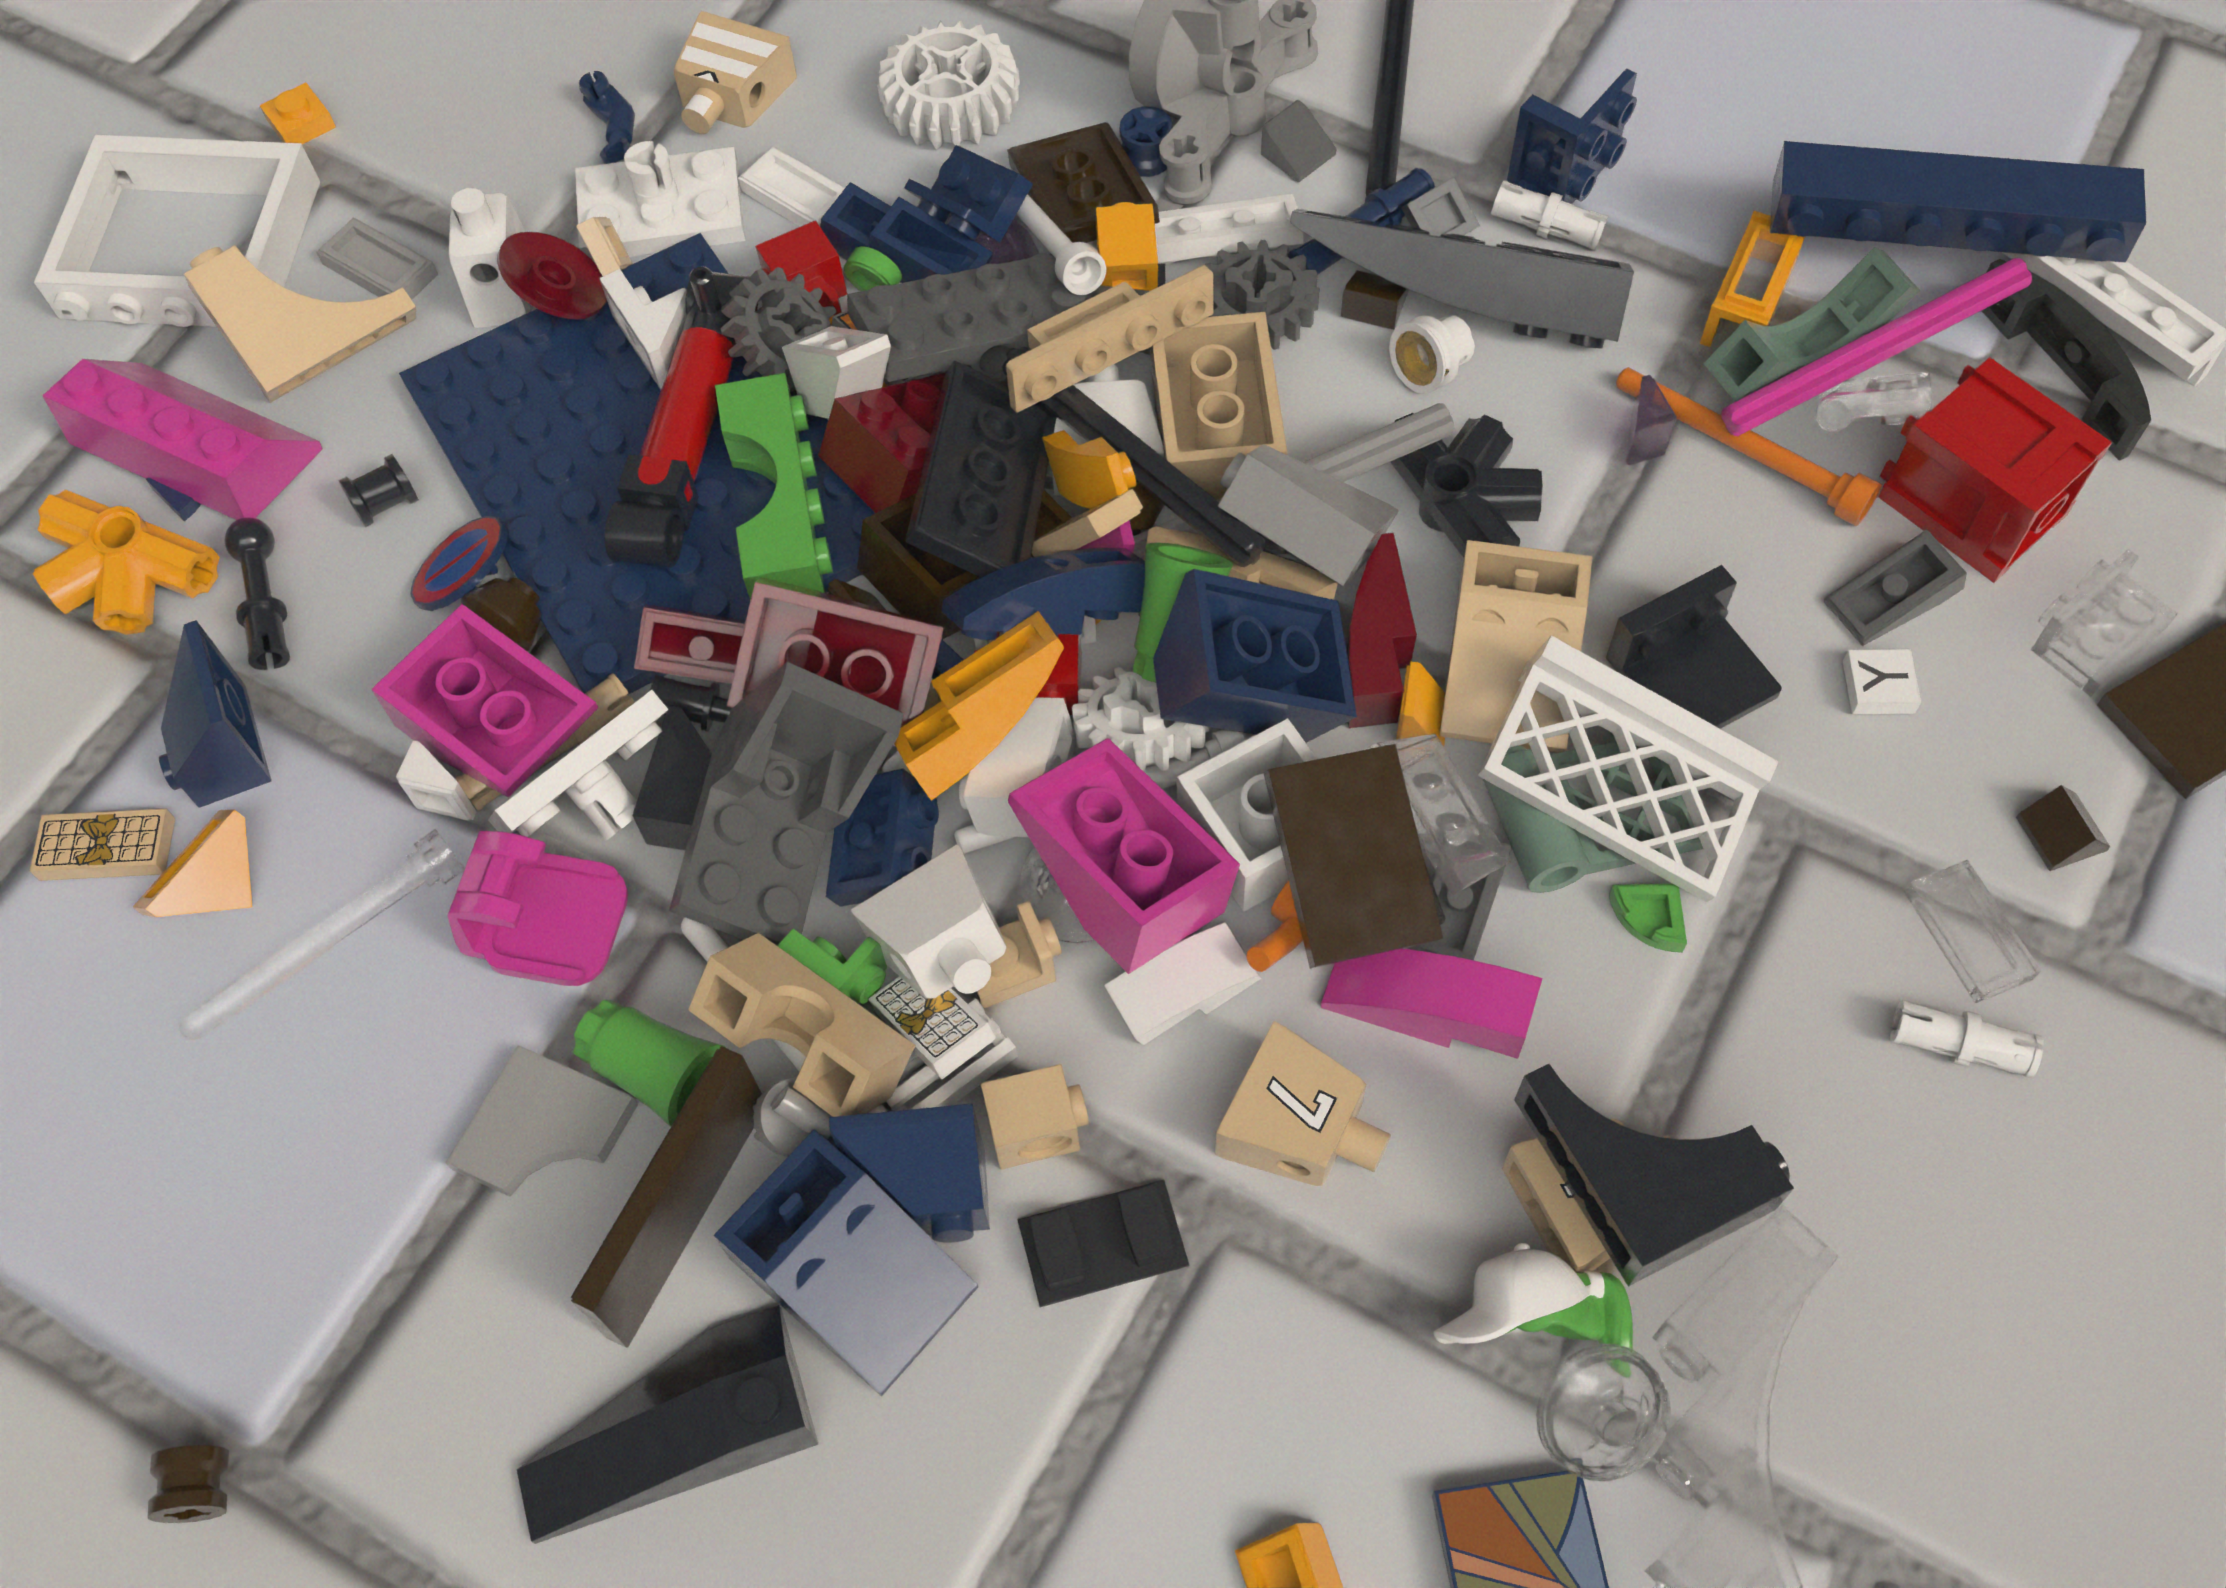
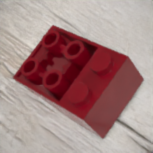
(882, 439)

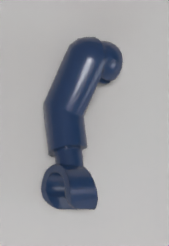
(613, 111)

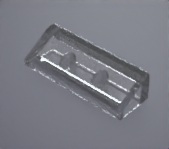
(1446, 814)

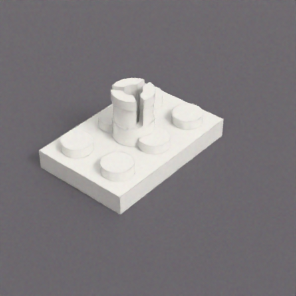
(664, 197)
(587, 776)

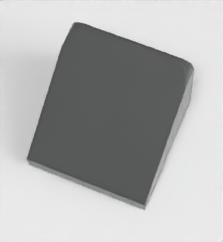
(1296, 142)

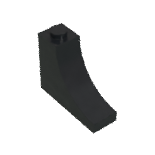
(1650, 1193)

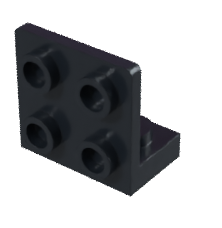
(1692, 653)

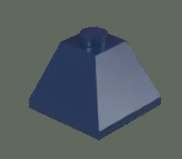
(209, 725)
(925, 1163)

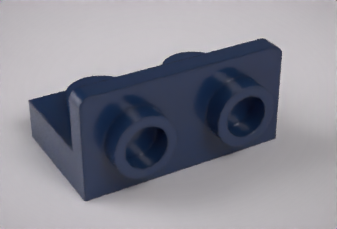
(973, 194)
(882, 838)

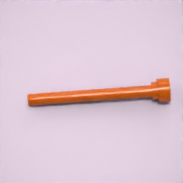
(1847, 494)

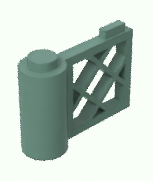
(1555, 853)

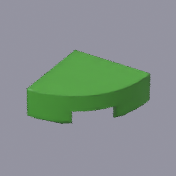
(1651, 914)

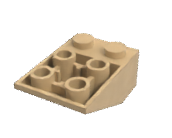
(1503, 614)

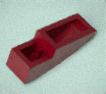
(1380, 637)

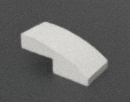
(1179, 981)

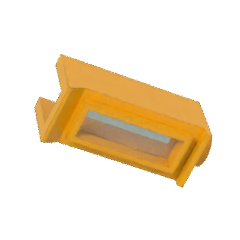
(1754, 277)

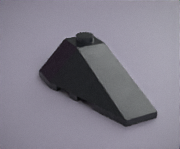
(689, 1422)

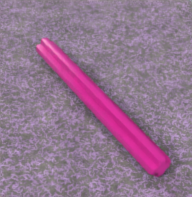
(1876, 347)

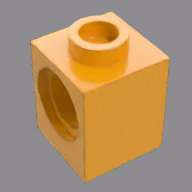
(1128, 245)

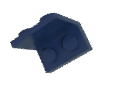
(1568, 152)

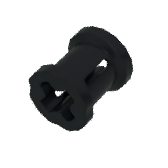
(378, 490)

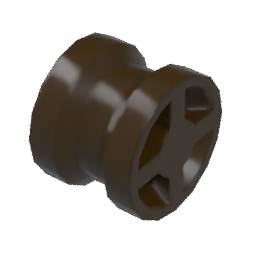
(188, 1484)

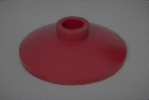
(551, 275)

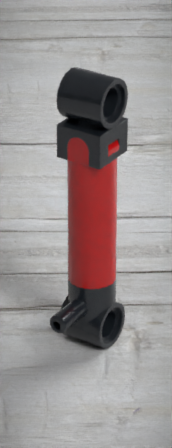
(659, 482)

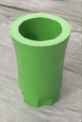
(1164, 574)
(643, 1056)

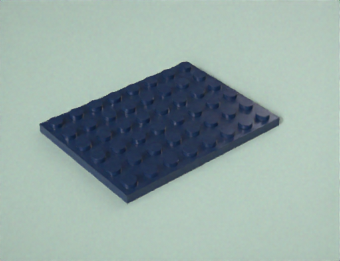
(540, 437)

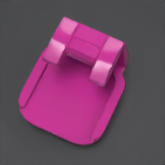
(536, 910)

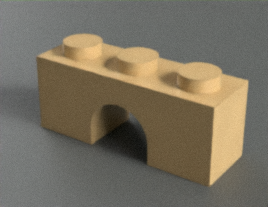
(767, 994)

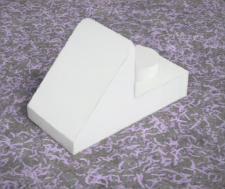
(648, 325)

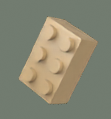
(1216, 396)

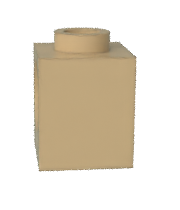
(1034, 1115)

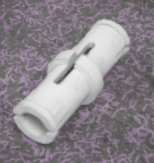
(1549, 215)
(1967, 1039)

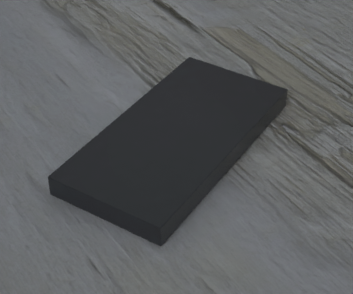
(980, 475)

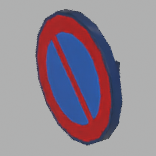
(459, 563)

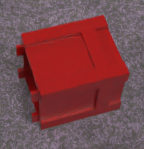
(1991, 468)

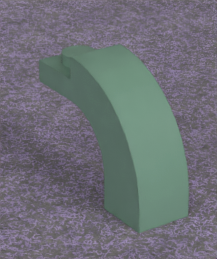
(1853, 308)

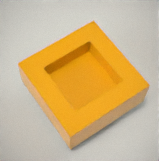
(297, 115)

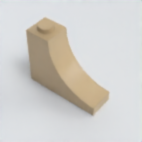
(284, 334)

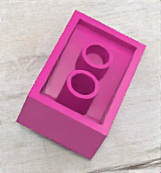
(482, 702)
(1124, 854)

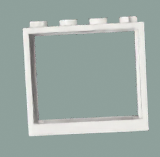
(174, 165)

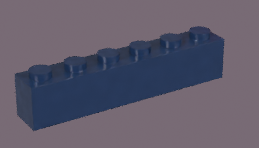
(1958, 201)

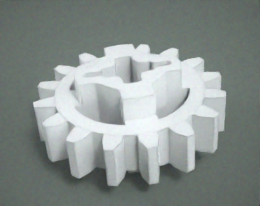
(1130, 717)

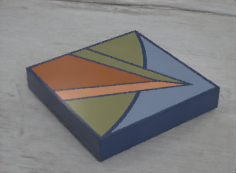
(1520, 1534)

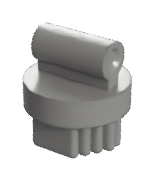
(787, 1117)

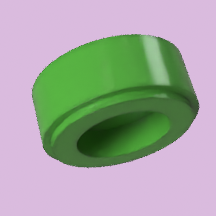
(870, 269)

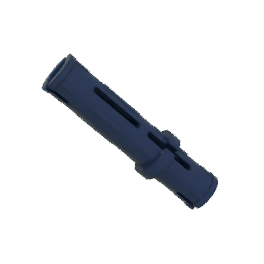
(1379, 206)

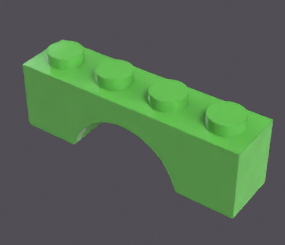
(762, 436)

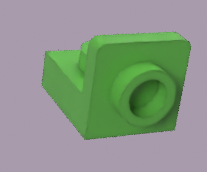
(856, 977)

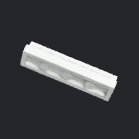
(2138, 311)

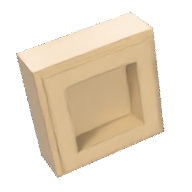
(604, 244)

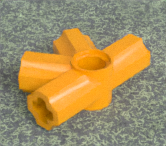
(117, 562)

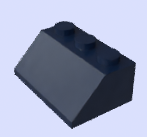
(1253, 657)

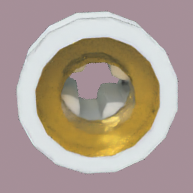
(1430, 351)

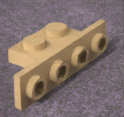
(1103, 333)

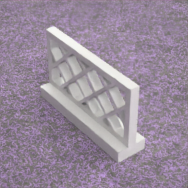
(1639, 720)

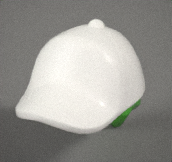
(1542, 1293)

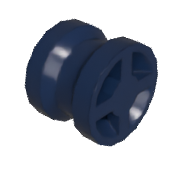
(1141, 135)

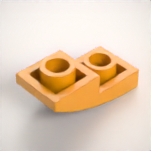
(1088, 471)

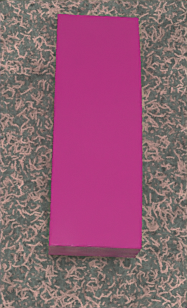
(1436, 998)

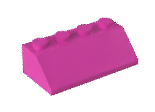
(178, 435)

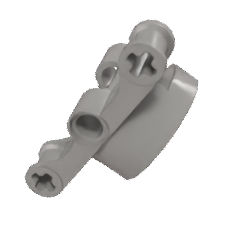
(1211, 72)

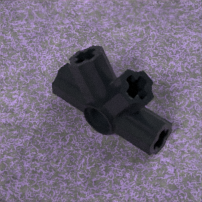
(1465, 488)

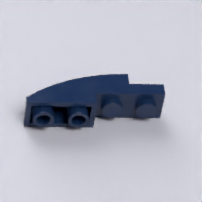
(1057, 585)

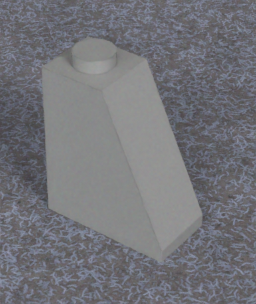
(1305, 511)

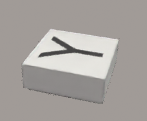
(1881, 681)

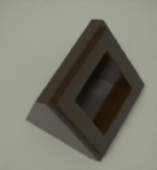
(2062, 829)

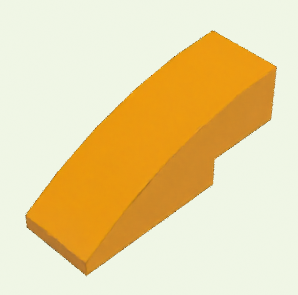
(978, 705)

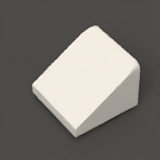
(432, 786)

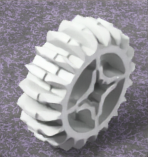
(948, 84)

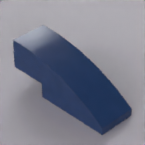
(901, 232)

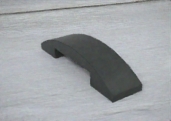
(2083, 353)

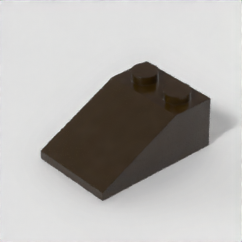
(914, 578)

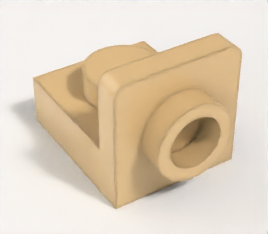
(1026, 960)

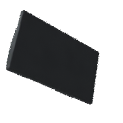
(1102, 1243)

